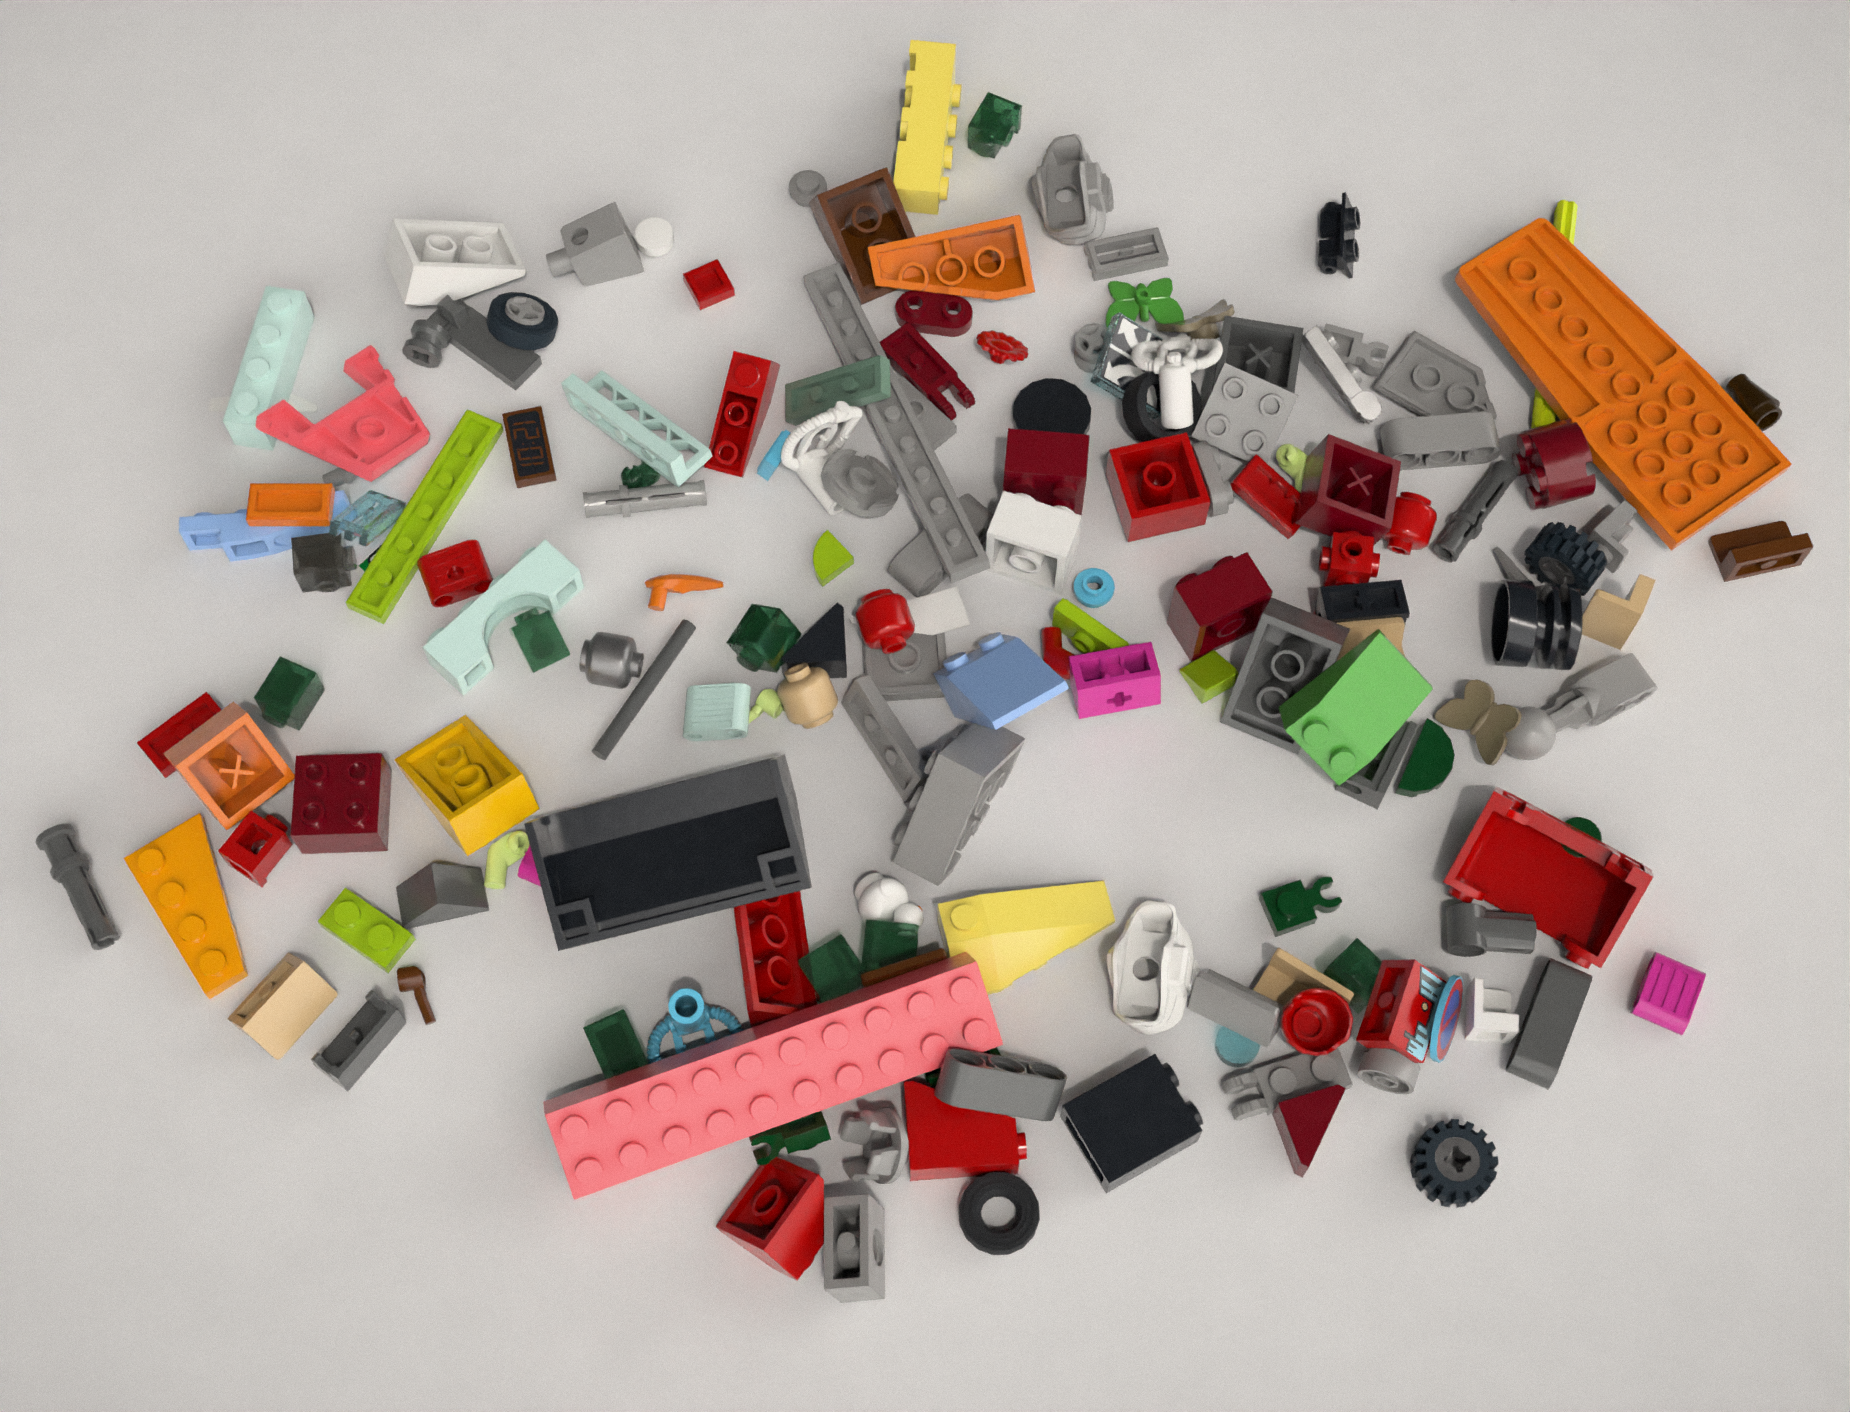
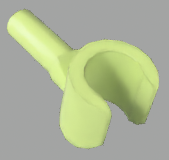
(766, 702)

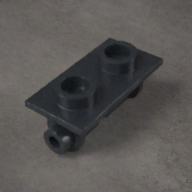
(1340, 223)

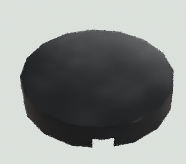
(1052, 407)

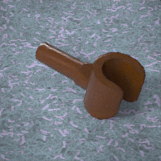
(413, 979)

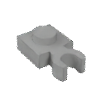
(1358, 353)

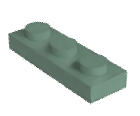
(853, 383)

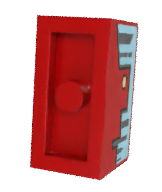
(1402, 1009)

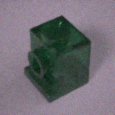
(993, 125)
(1354, 964)

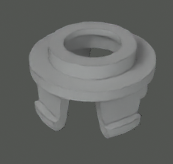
(872, 1132)

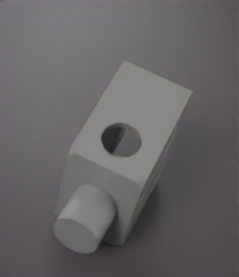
(597, 248)

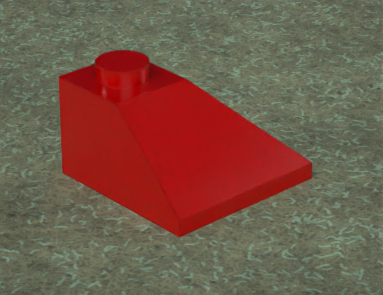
(779, 1217)

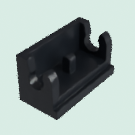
(1362, 601)

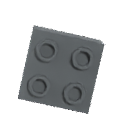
(1262, 350)

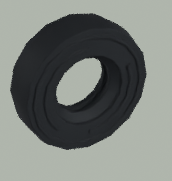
(1001, 1241)

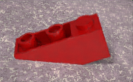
(741, 412)

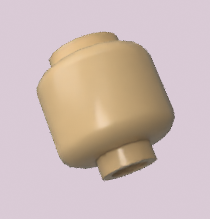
(807, 696)

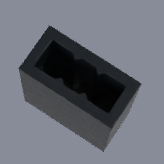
(1132, 1122)

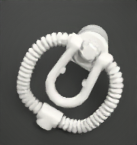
(1176, 373)
(809, 463)

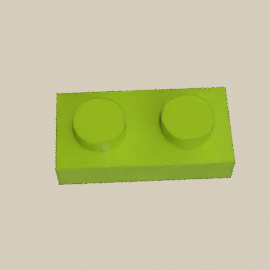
(366, 930)

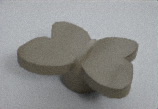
(1201, 325)
(1482, 717)

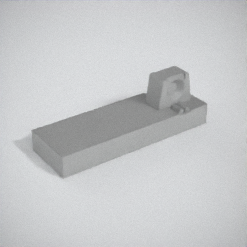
(886, 737)

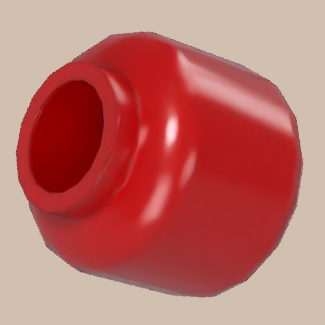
(1411, 524)
(885, 621)

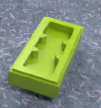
(1083, 630)

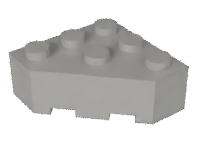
(954, 799)

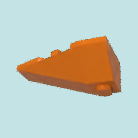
(966, 261)

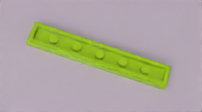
(424, 516)

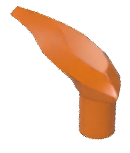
(676, 584)

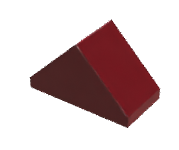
(1304, 1122)

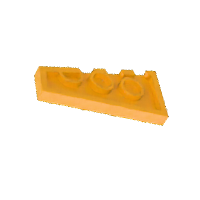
(187, 895)

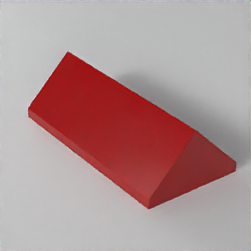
(770, 946)

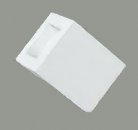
(1489, 1014)

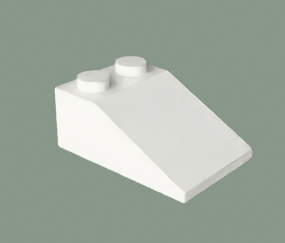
(449, 258)

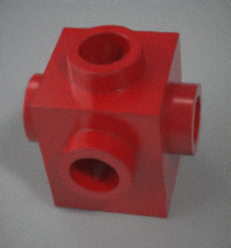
(1348, 559)

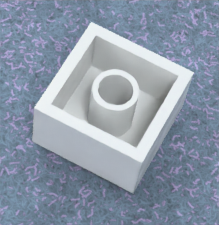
(1033, 541)

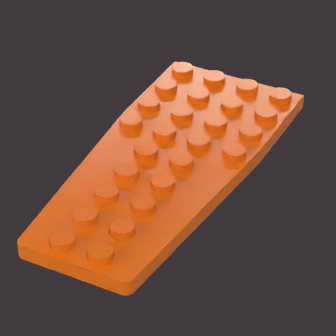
(1641, 400)

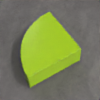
(830, 558)

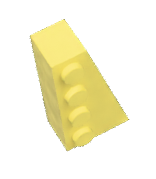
(927, 126)

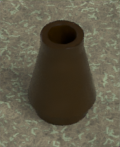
(1754, 401)

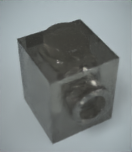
(322, 562)

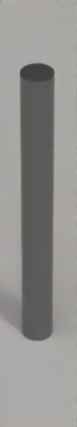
(643, 689)

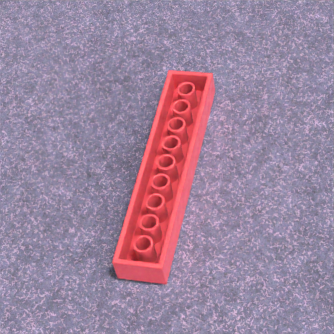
(770, 1074)

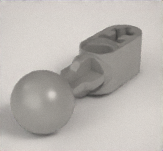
(1589, 700)

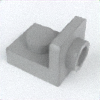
(1612, 533)

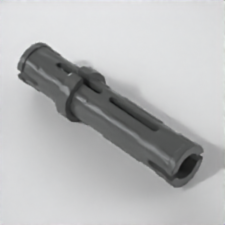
(1468, 522)

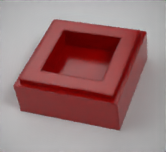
(708, 284)

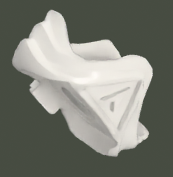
(1155, 935)

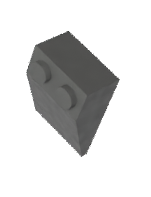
(1281, 660)

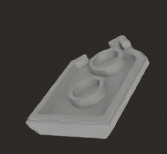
(1434, 380)

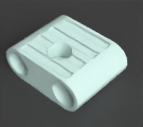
(717, 712)

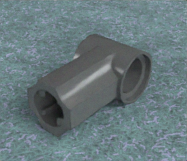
(1476, 931)

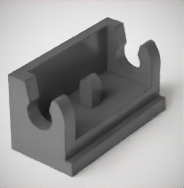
(1374, 779)
(360, 1042)

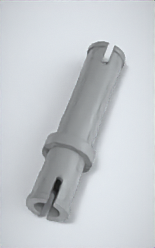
(596, 504)

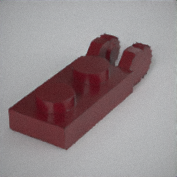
(925, 369)

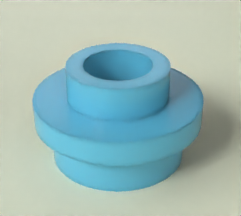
(1089, 597)

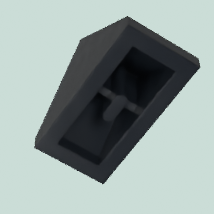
(822, 646)

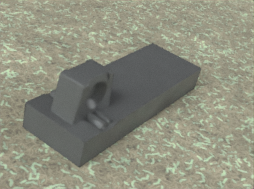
(472, 337)

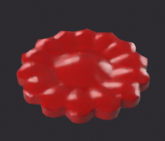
(1002, 346)

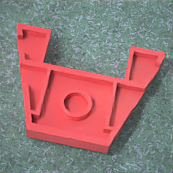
(363, 435)

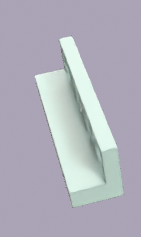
(634, 434)

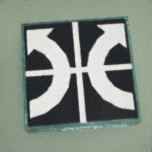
(1115, 365)

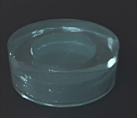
(1234, 1048)

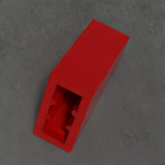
(957, 1140)

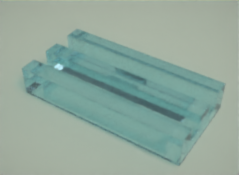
(374, 520)

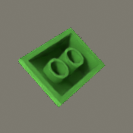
(1355, 706)

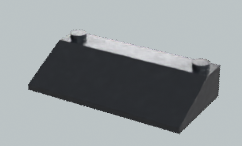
(670, 853)

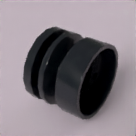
(1543, 625)

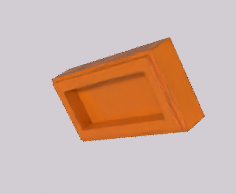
(290, 504)

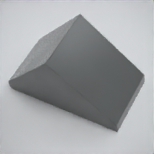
(441, 894)

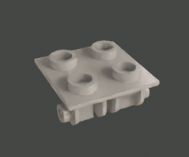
(1244, 414)

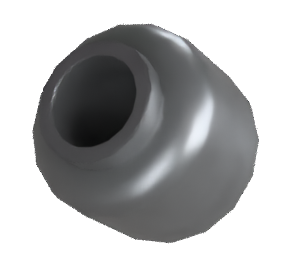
(610, 660)

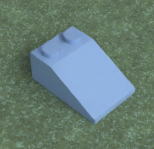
(997, 681)

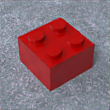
(1157, 487)

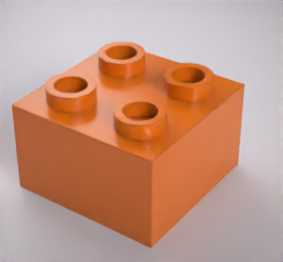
(230, 765)

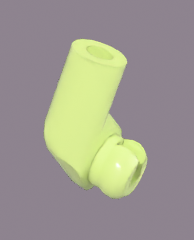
(1293, 462)

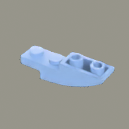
(245, 541)

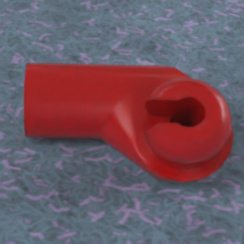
(1053, 653)

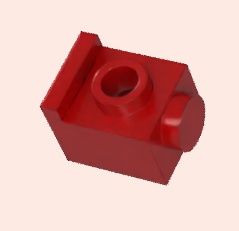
(252, 833)

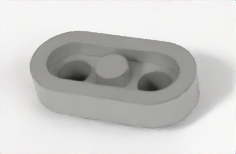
(1219, 491)

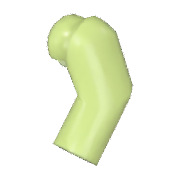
(502, 855)

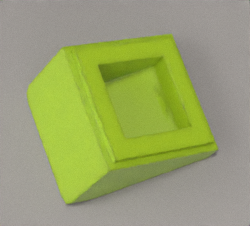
(1209, 676)

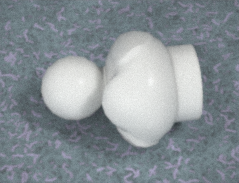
(886, 901)

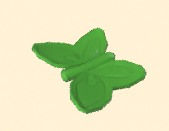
(1152, 299)

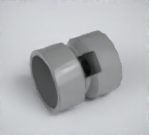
(1388, 1071)

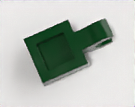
(794, 1135)

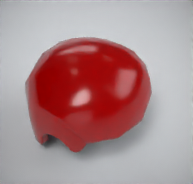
(1316, 1021)

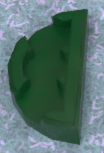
(1428, 763)

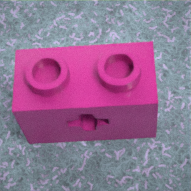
(1115, 680)

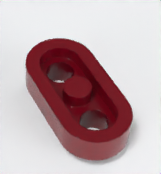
(933, 313)

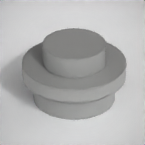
(806, 186)

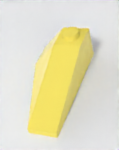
(1022, 928)

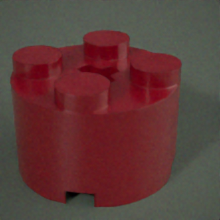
(1554, 464)

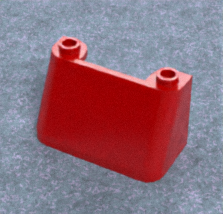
(1523, 869)

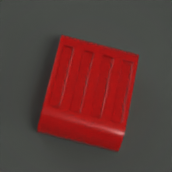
(455, 573)

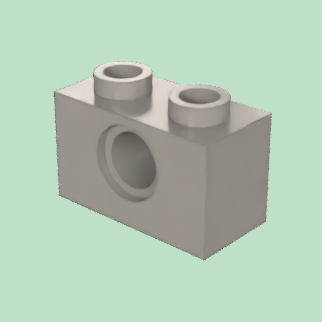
(854, 1248)

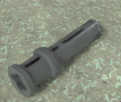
(72, 870)

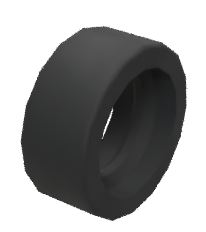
(1135, 410)

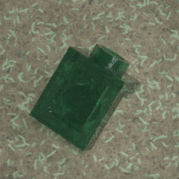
(538, 639)

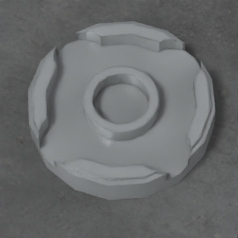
(859, 483)

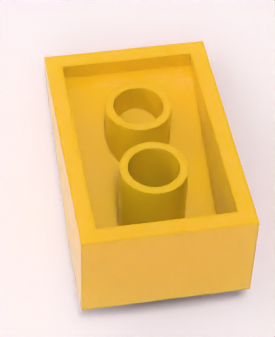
(468, 784)

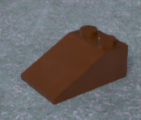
(858, 217)

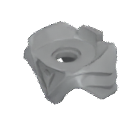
(1070, 166)

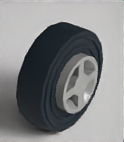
(522, 321)

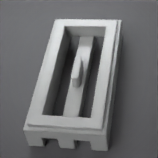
(1127, 259)

